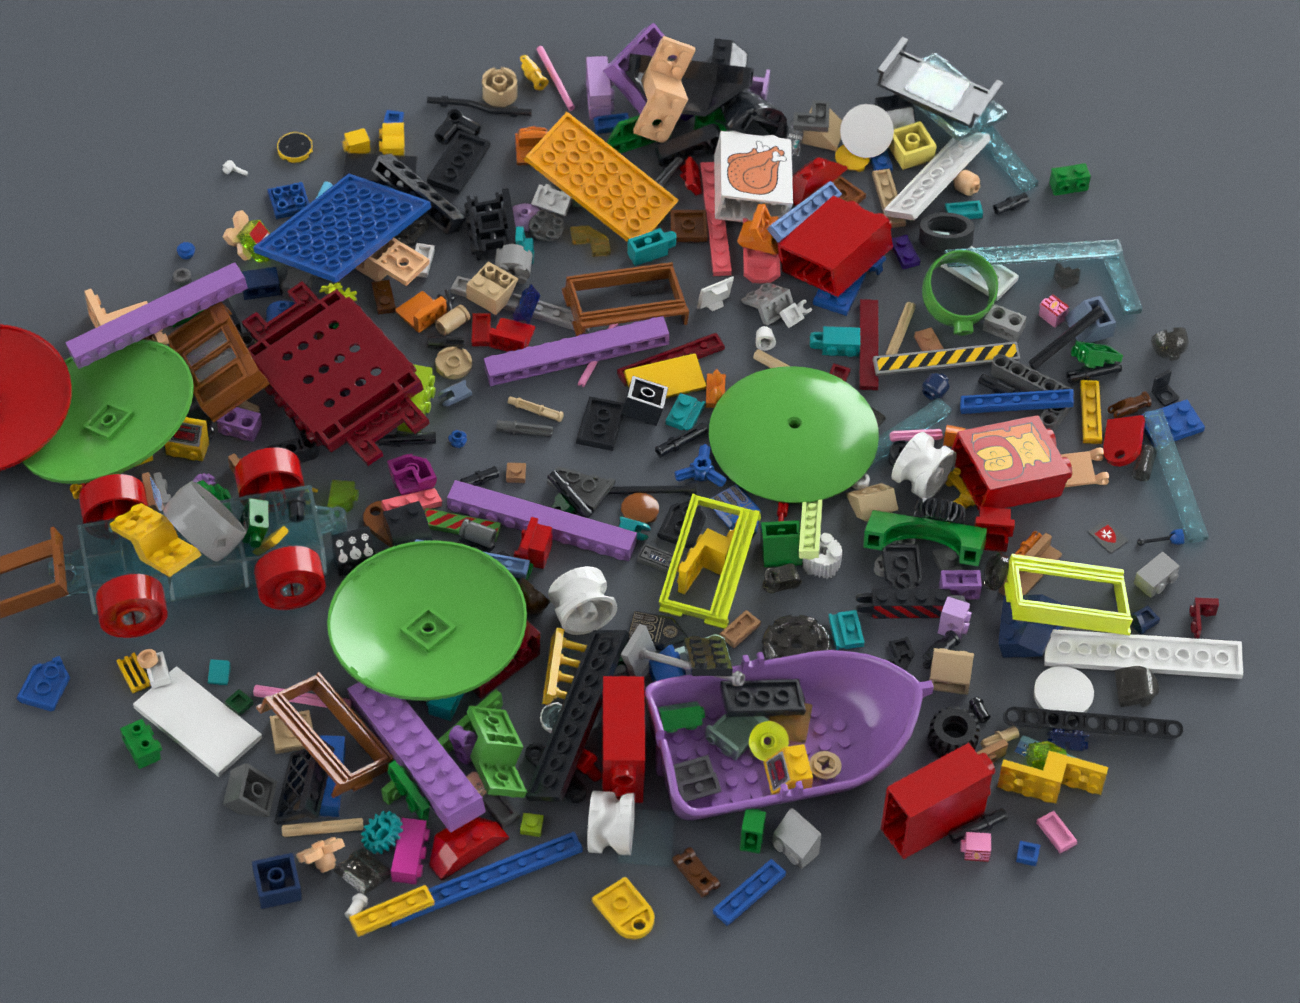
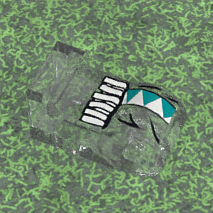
(796, 138)

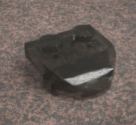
(1136, 686)

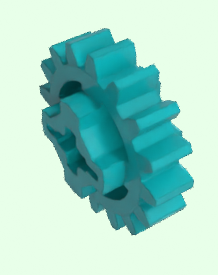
(382, 832)

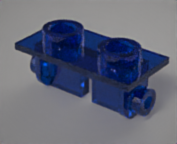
(527, 304)
(1076, 739)

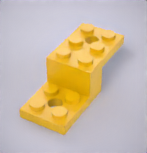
(155, 539)
(709, 553)
(1046, 783)

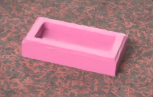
(1056, 832)

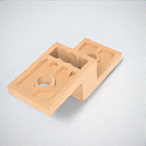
(387, 260)

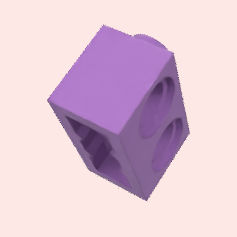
(240, 424)
(962, 583)

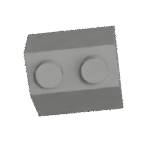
(797, 839)

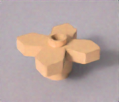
(230, 235)
(322, 854)

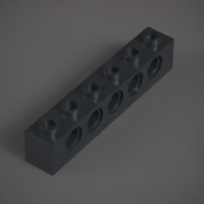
(403, 179)

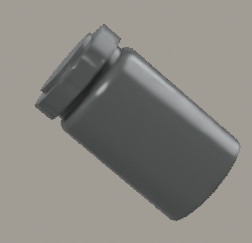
(477, 533)

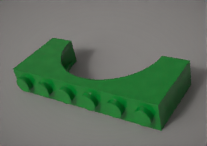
(889, 527)

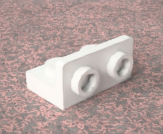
(552, 200)

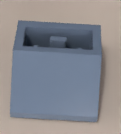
(1100, 329)

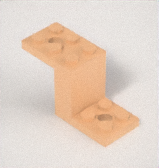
(664, 90)
(99, 316)

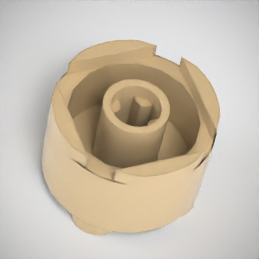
(499, 87)

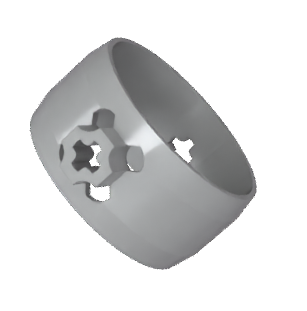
(204, 521)

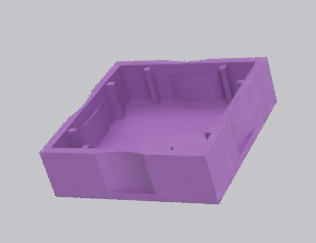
(643, 44)

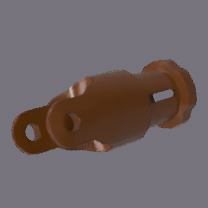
(1130, 405)

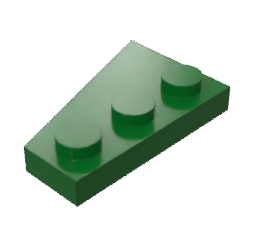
(408, 788)

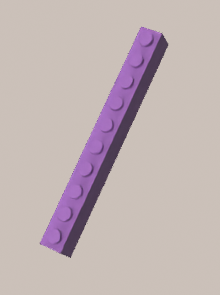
(156, 315)
(576, 351)
(565, 526)

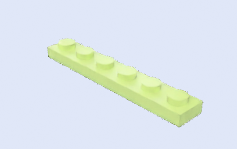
(810, 530)

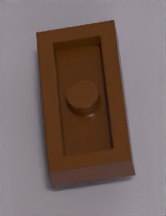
(383, 297)

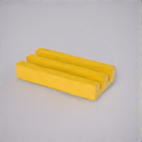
(127, 660)

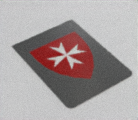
(1108, 536)

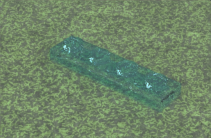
(1122, 284)

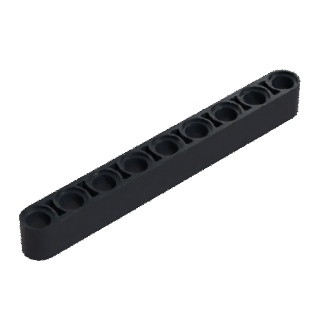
(1102, 719)

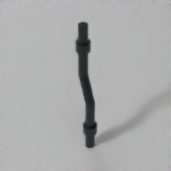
(445, 101)

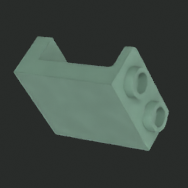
(732, 734)

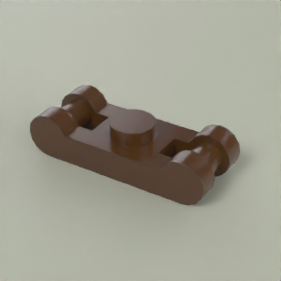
(696, 872)

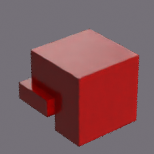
(998, 526)
(535, 543)

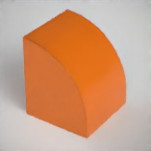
(950, 434)

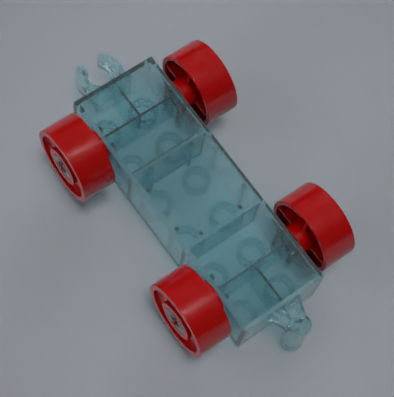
(134, 596)

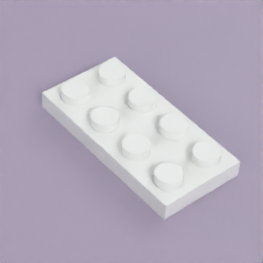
(1005, 277)

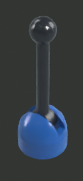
(1175, 537)

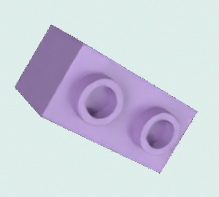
(955, 617)

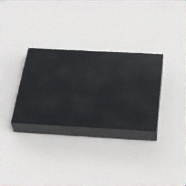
(600, 423)

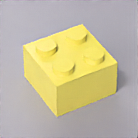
(912, 145)

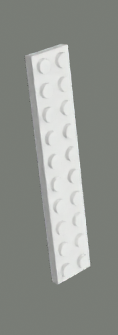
(1155, 653)

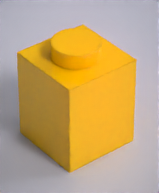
(356, 142)

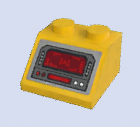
(189, 441)
(787, 768)

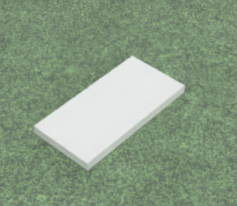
(198, 722)

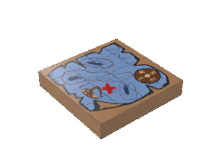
(153, 493)

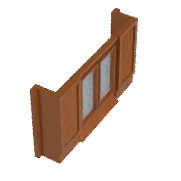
(218, 361)

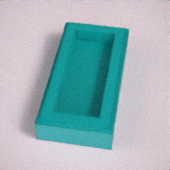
(969, 209)

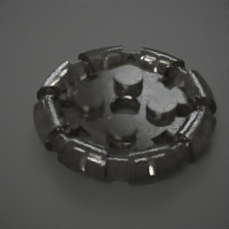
(794, 634)

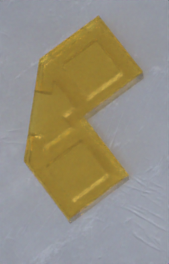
(586, 234)

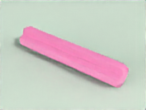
(909, 434)

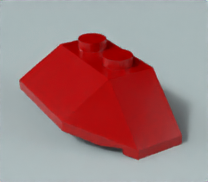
(813, 177)
(464, 845)

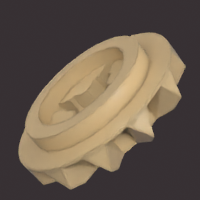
(820, 759)

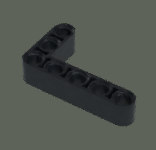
(299, 446)

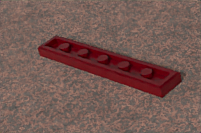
(868, 344)
(702, 347)

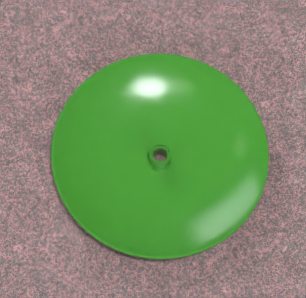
(793, 434)

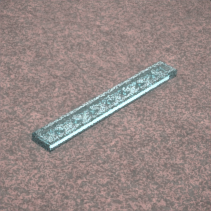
(1176, 476)

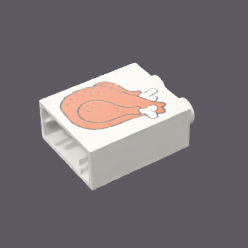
(751, 173)

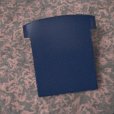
(1144, 619)

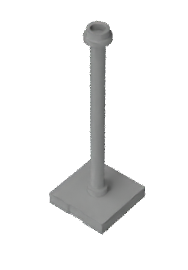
(642, 650)

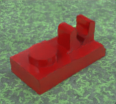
(691, 176)

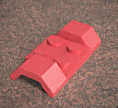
(760, 266)

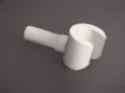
(229, 166)

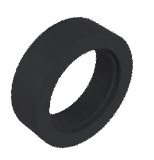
(950, 222)

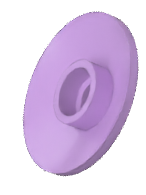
(523, 214)

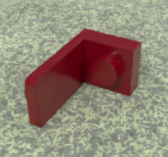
(1203, 607)

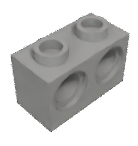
(1004, 323)

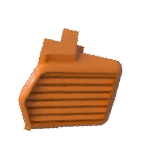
(526, 140)
(755, 233)

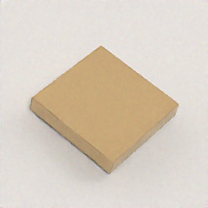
(283, 738)

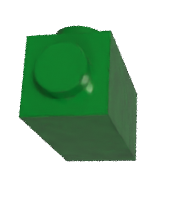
(681, 715)

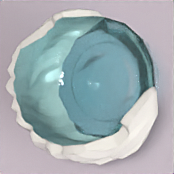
(549, 715)

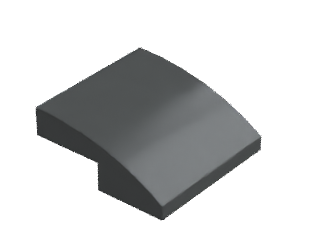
(696, 779)

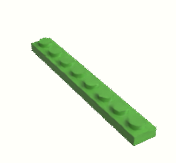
(493, 701)

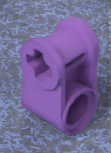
(463, 743)

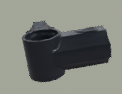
(454, 122)

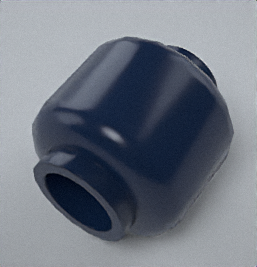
(935, 386)

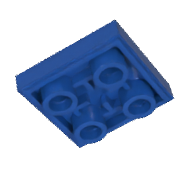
(288, 199)

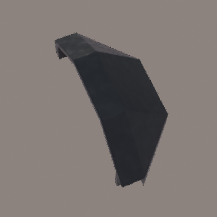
(705, 83)

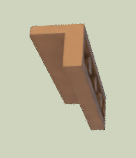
(1041, 550)

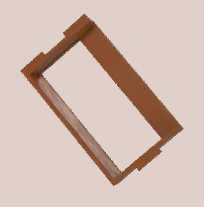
(627, 313)
(27, 556)
(313, 743)

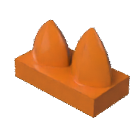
(715, 388)

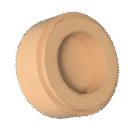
(147, 658)

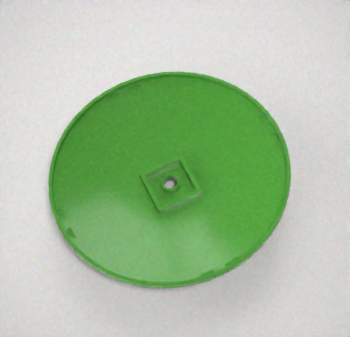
(143, 395)
(440, 585)

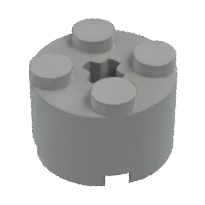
(514, 261)

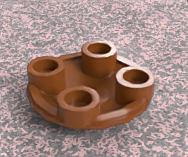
(640, 507)

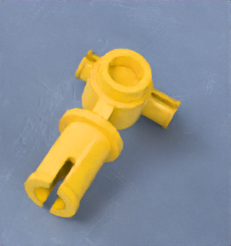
(953, 479)

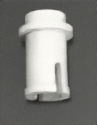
(357, 905)

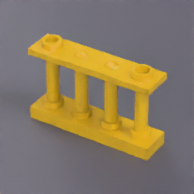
(555, 659)

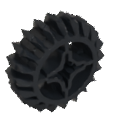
(940, 510)

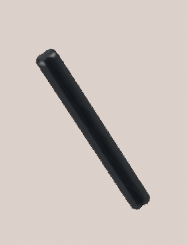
(1066, 337)

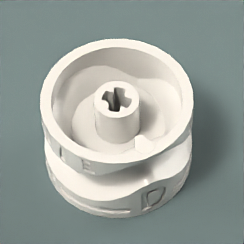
(924, 465)
(582, 601)
(611, 822)

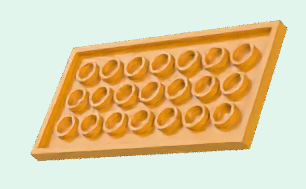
(600, 179)

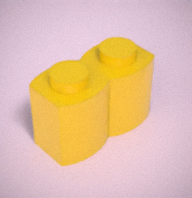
(392, 139)

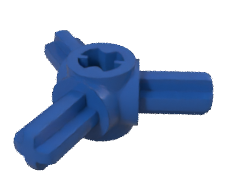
(701, 469)

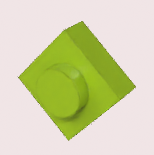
(531, 824)

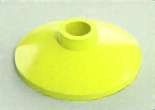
(777, 735)

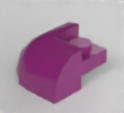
(411, 474)

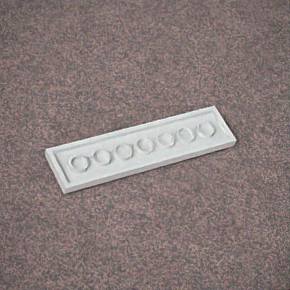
(935, 177)

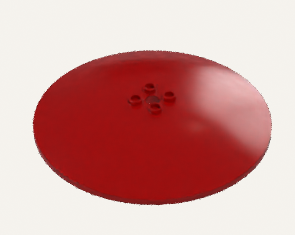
(32, 394)

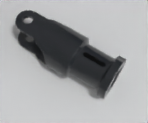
(948, 641)

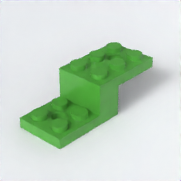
(496, 752)

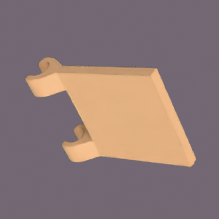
(1083, 469)

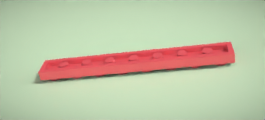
(716, 228)

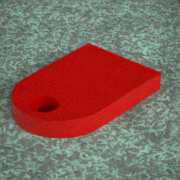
(1123, 437)

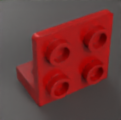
(510, 335)

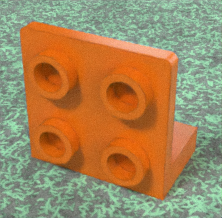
(422, 311)

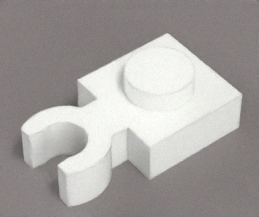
(794, 313)

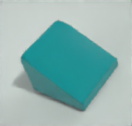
(219, 672)

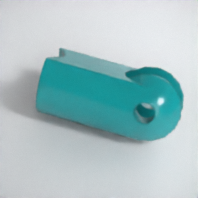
(635, 526)

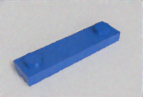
(749, 892)

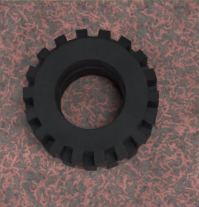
(954, 720)

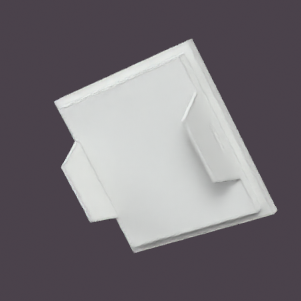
(715, 294)

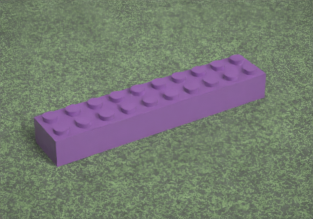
(420, 754)

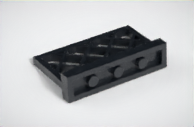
(312, 787)

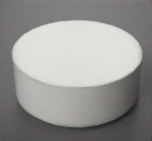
(862, 483)

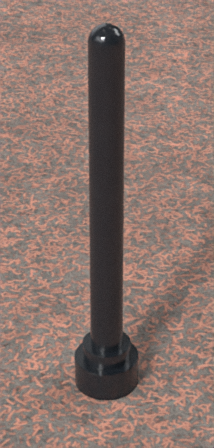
(688, 489)

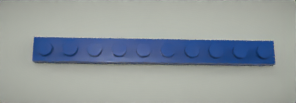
(500, 872)

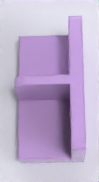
(761, 85)

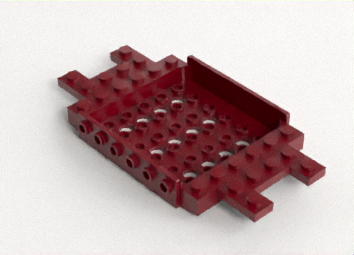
(369, 409)

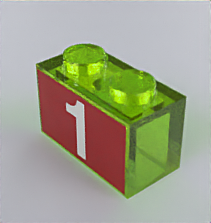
(251, 235)

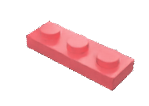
(427, 498)

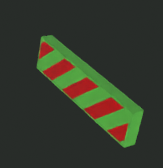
(452, 522)

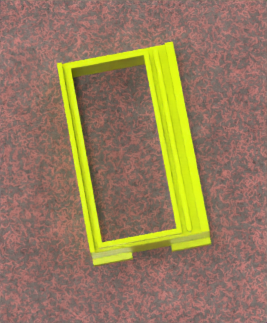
(732, 567)
(1067, 615)

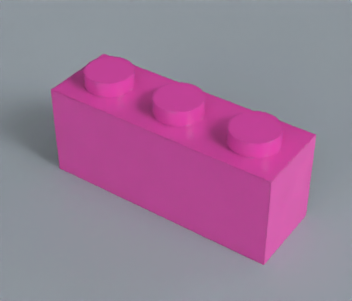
(410, 851)

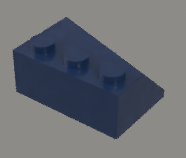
(1024, 637)

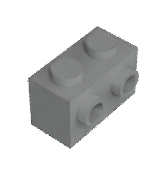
(1157, 575)

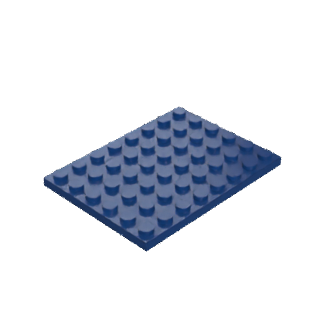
(342, 227)

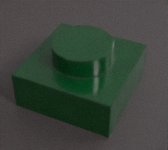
(239, 702)

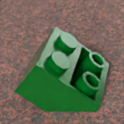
(780, 543)

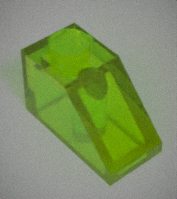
(343, 494)
(1038, 752)

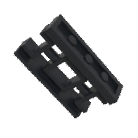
(506, 222)

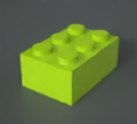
(422, 399)

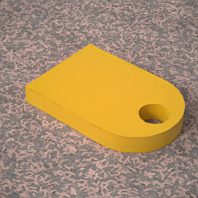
(624, 908)

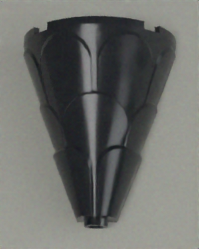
(751, 106)

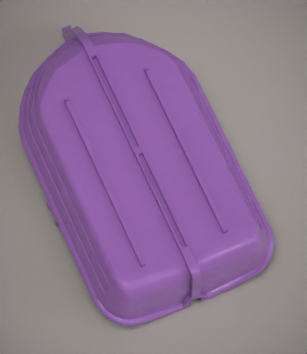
(859, 712)

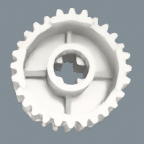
(829, 558)

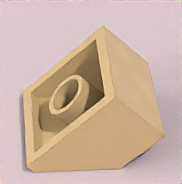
(875, 497)

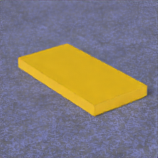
(678, 374)

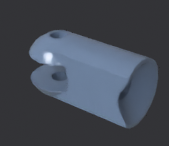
(455, 393)

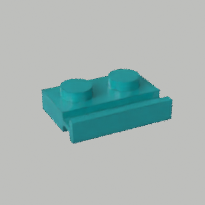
(685, 412)
(846, 630)

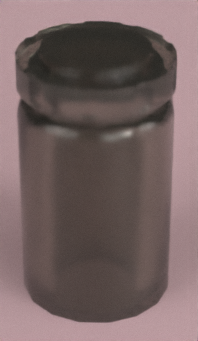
(1144, 463)

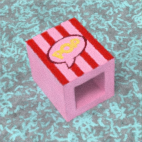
(1053, 310)
(976, 846)

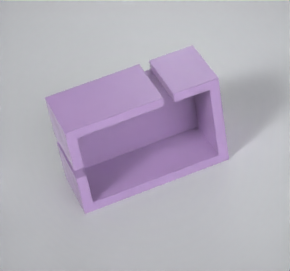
(598, 87)

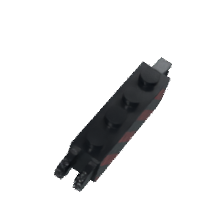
(904, 603)

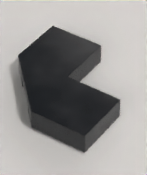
(902, 652)

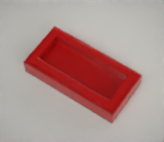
(480, 329)

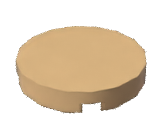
(453, 363)

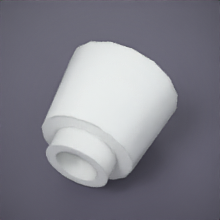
(765, 338)

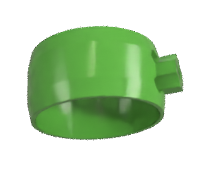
(962, 324)

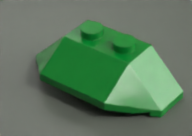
(624, 139)

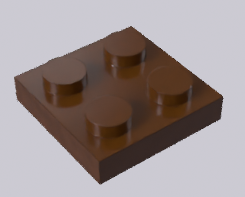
(689, 225)

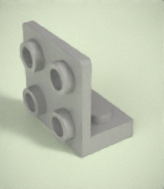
(770, 301)

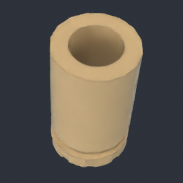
(452, 320)

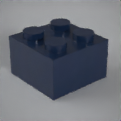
(276, 880)

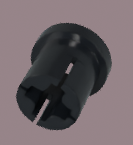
(296, 508)

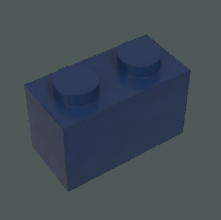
(261, 283)

